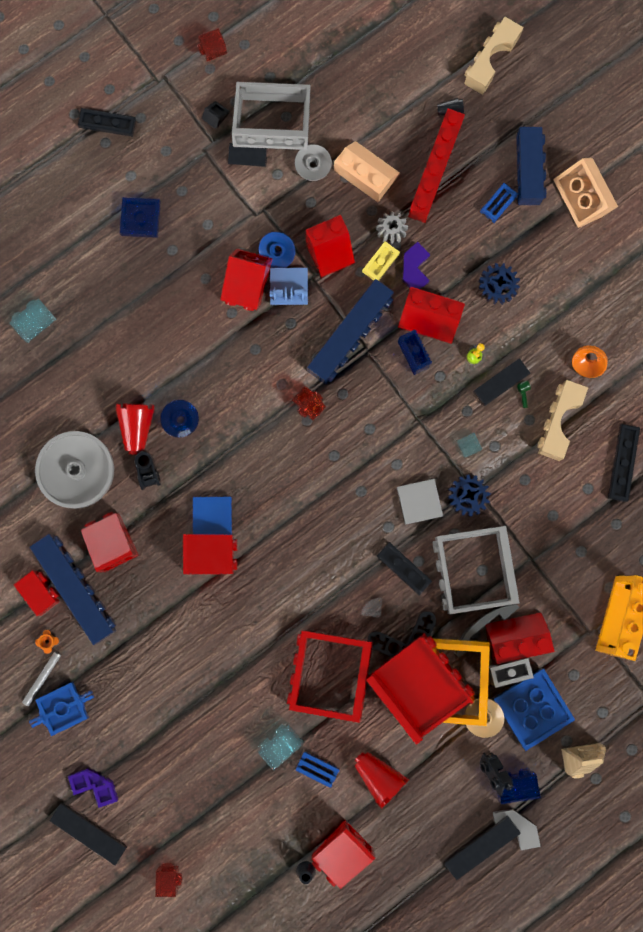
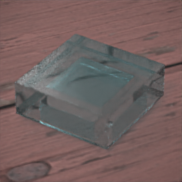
(469, 445)

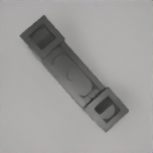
(502, 611)

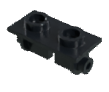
(490, 766)

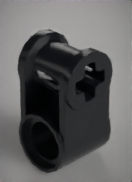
(147, 472)

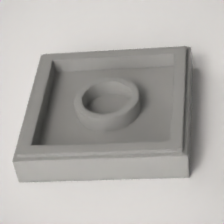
(419, 501)

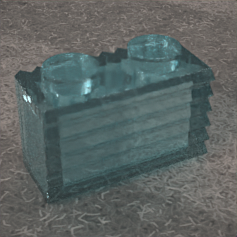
(32, 320)
(280, 746)

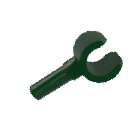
(522, 388)

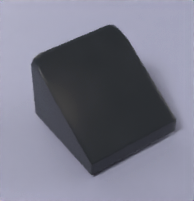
(215, 114)

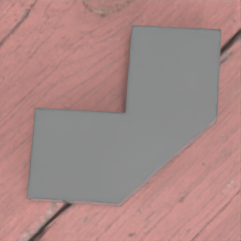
(529, 834)

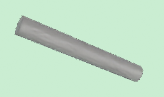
(41, 678)

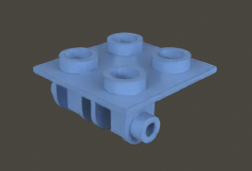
(288, 286)

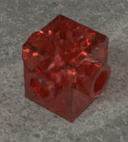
(309, 403)

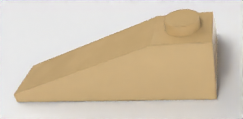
(583, 759)

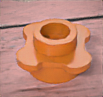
(41, 642)

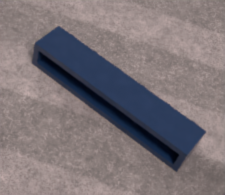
(350, 331)
(73, 588)

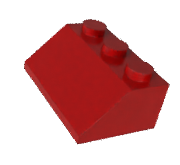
(431, 315)
(519, 638)

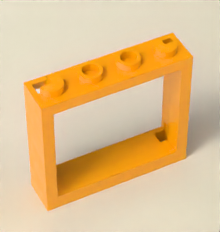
(623, 619)
(484, 648)

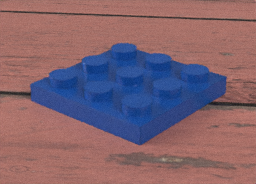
(534, 709)

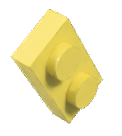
(381, 261)

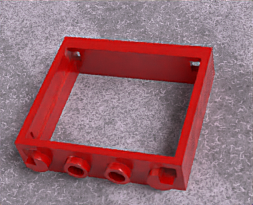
(361, 683)

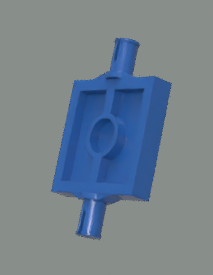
(61, 709)

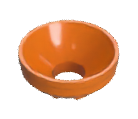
(587, 367)

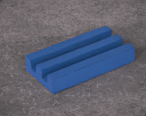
(489, 214)
(332, 776)

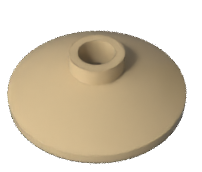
(494, 721)

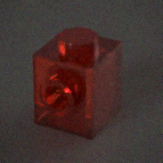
(212, 45)
(167, 880)

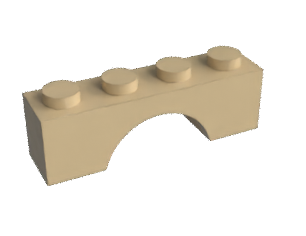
(504, 39)
(554, 442)

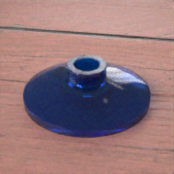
(172, 412)

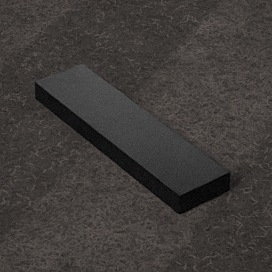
(624, 463)
(88, 833)
(482, 847)

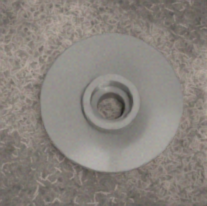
(317, 155)

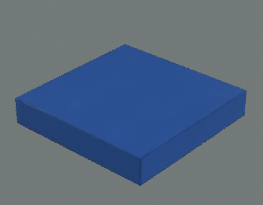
(212, 515)

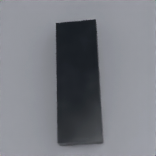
(107, 122)
(501, 382)
(404, 568)

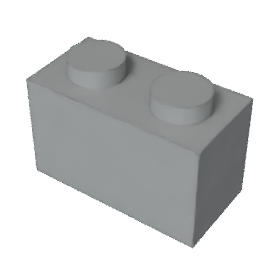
(510, 672)

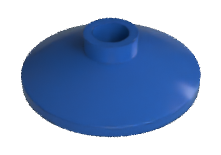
(268, 248)

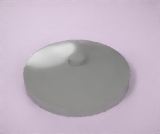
(74, 469)

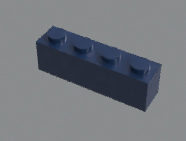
(530, 166)

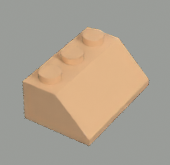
(365, 170)
(585, 192)

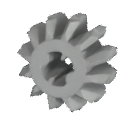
(389, 221)

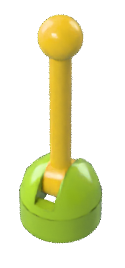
(473, 357)

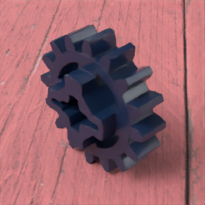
(506, 284)
(473, 503)

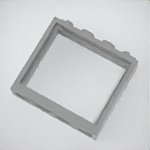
(270, 137)
(506, 562)

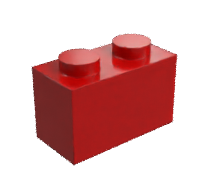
(37, 592)

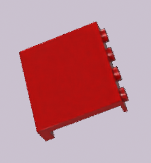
(420, 687)

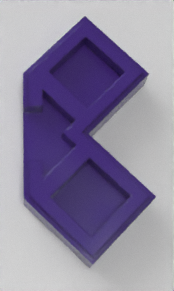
(411, 261)
(102, 787)

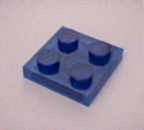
(140, 217)

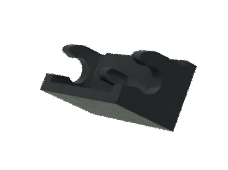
(247, 156)

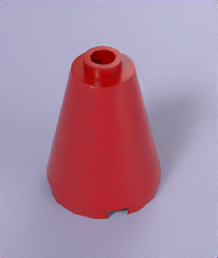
(134, 425)
(379, 778)

